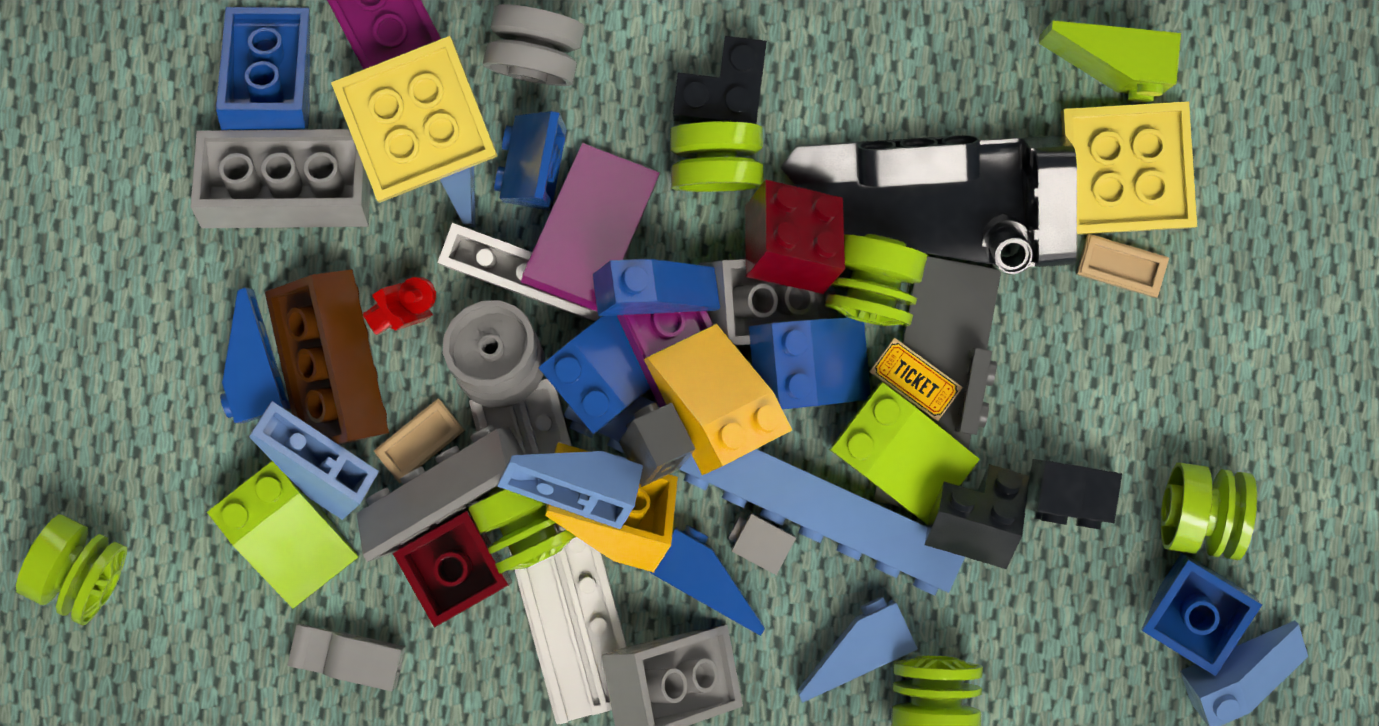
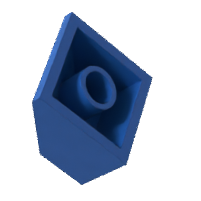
(1200, 613)

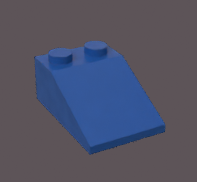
(264, 69)
(533, 160)
(812, 361)
(597, 373)

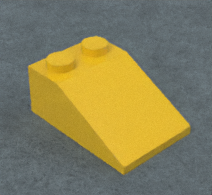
(717, 397)
(644, 534)

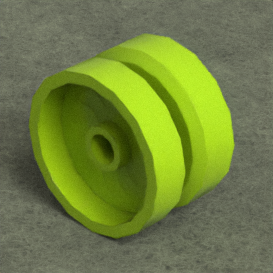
(717, 156)

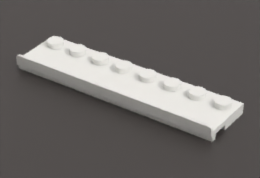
(569, 592)

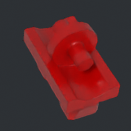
(401, 305)

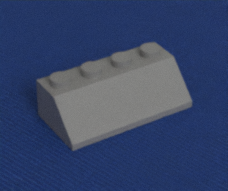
(279, 179)
(435, 495)

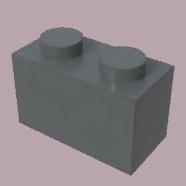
(657, 442)

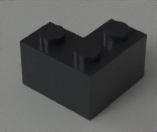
(727, 97)
(1072, 491)
(981, 522)

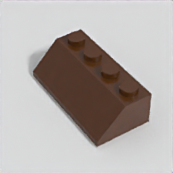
(327, 356)

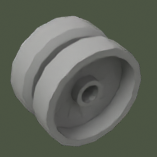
(533, 45)
(493, 353)

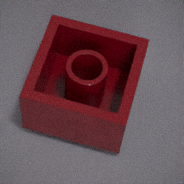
(794, 237)
(451, 568)

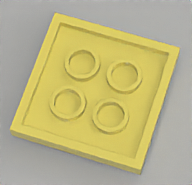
(414, 119)
(1132, 167)

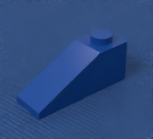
(654, 287)
(250, 369)
(701, 574)

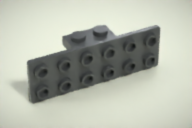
(953, 335)

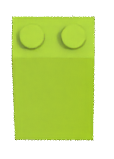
(1120, 57)
(902, 451)
(283, 534)

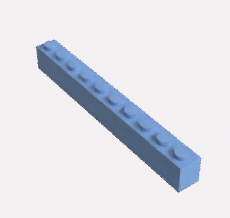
(816, 506)

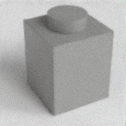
(761, 542)

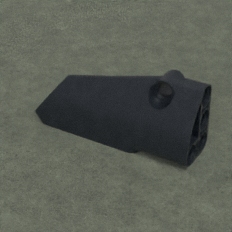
(953, 194)

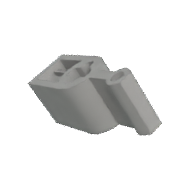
(347, 657)

